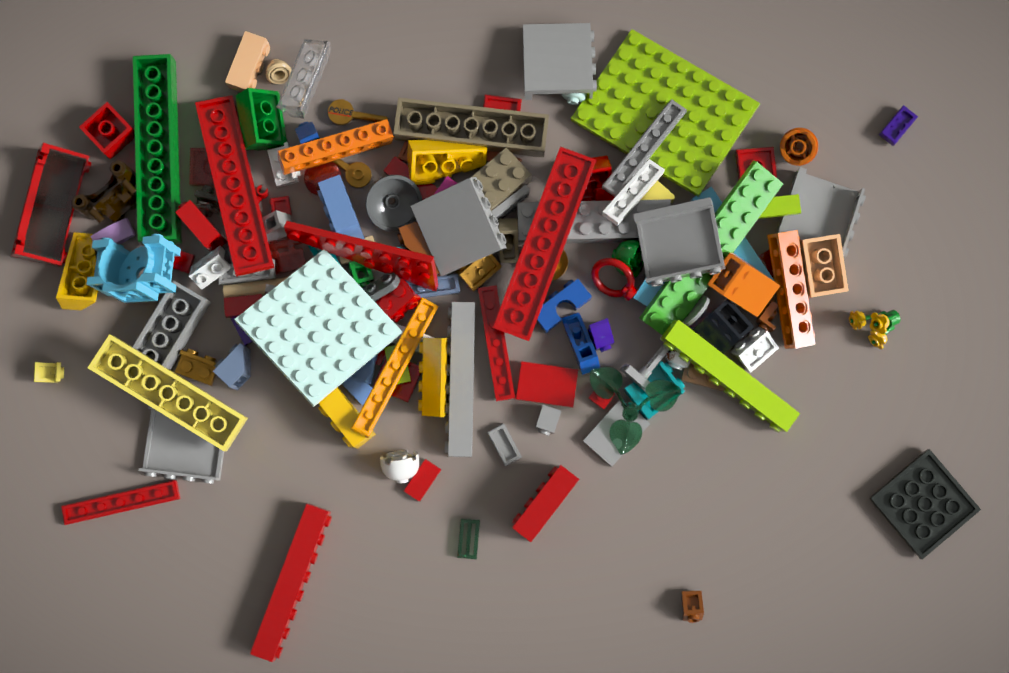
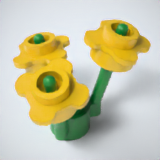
(881, 322)

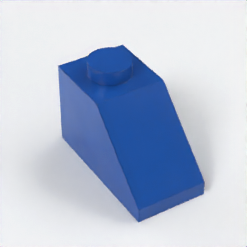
(307, 132)

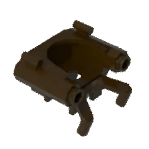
(113, 198)

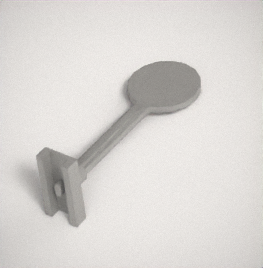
(640, 377)

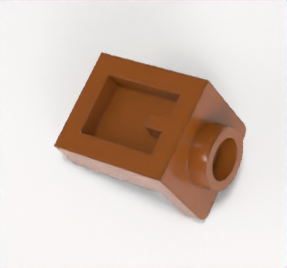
(768, 313)
(692, 606)

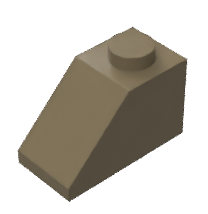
(509, 228)

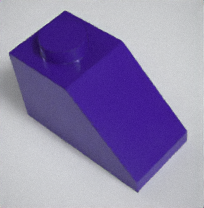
(601, 335)

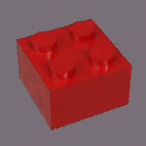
(108, 130)

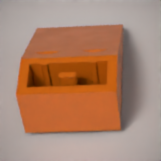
(744, 284)

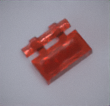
(289, 260)

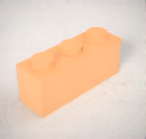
(247, 62)

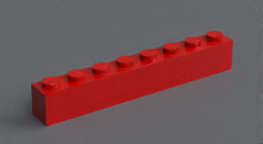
(290, 583)

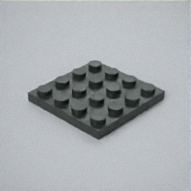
(925, 504)

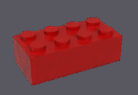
(545, 503)

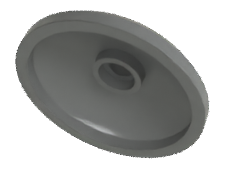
(396, 214)

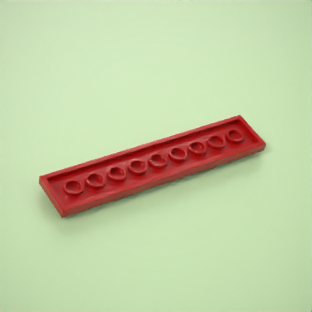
(234, 186)
(544, 243)

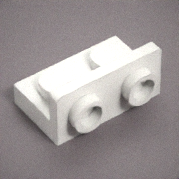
(280, 178)
(209, 268)
(755, 349)

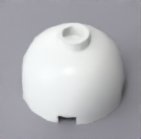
(400, 465)

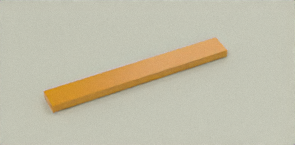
(394, 368)

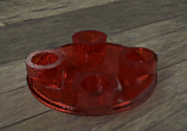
(320, 173)

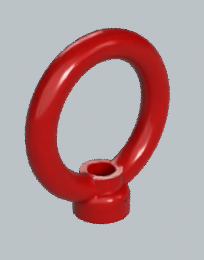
(627, 291)

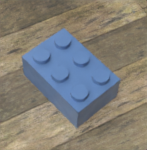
(339, 207)

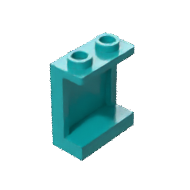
(637, 395)

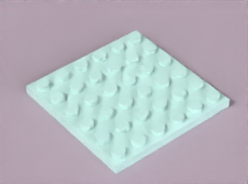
(318, 327)

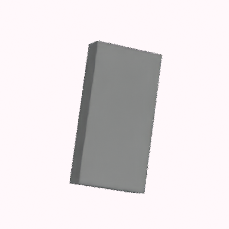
(504, 444)

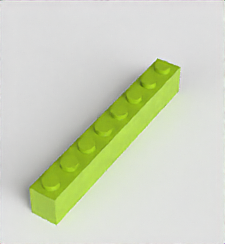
(730, 376)

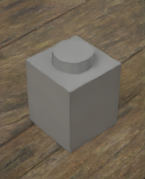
(548, 420)

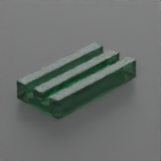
(466, 555)

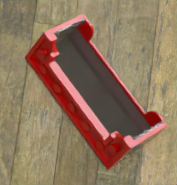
(48, 205)

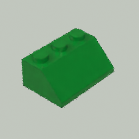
(260, 119)

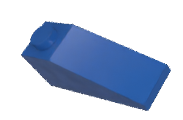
(581, 343)

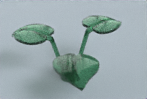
(626, 433)

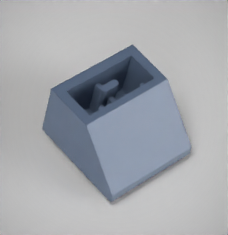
(235, 367)

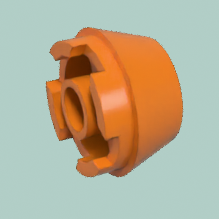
(799, 146)

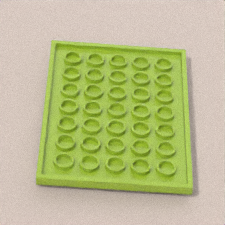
(640, 85)

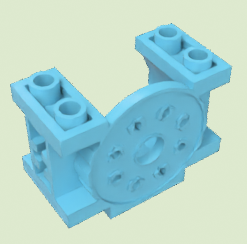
(117, 280)

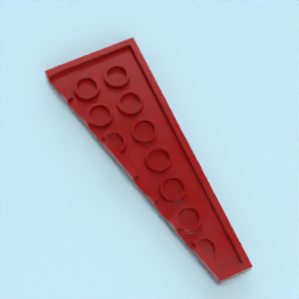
(406, 264)

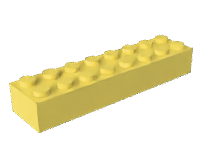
(167, 392)

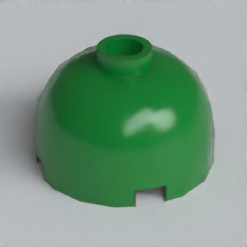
(630, 254)

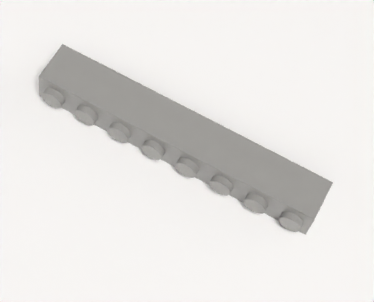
(461, 379)

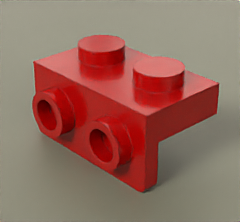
(398, 301)

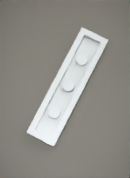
(633, 192)

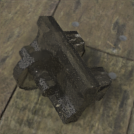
(207, 200)

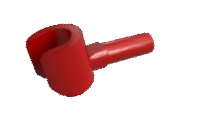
(260, 196)

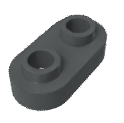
(382, 286)

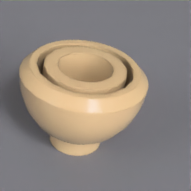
(278, 71)

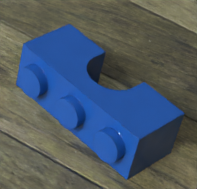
(574, 294)

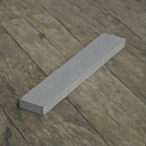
(644, 147)

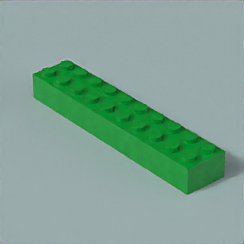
(156, 147)

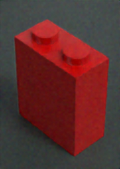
(200, 225)

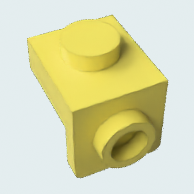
(48, 372)

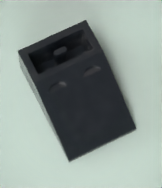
(724, 326)

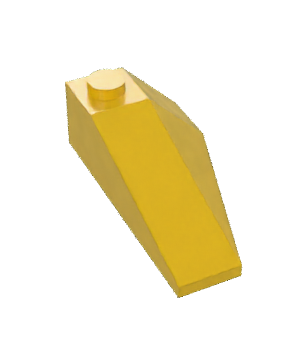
(438, 159)
(80, 264)

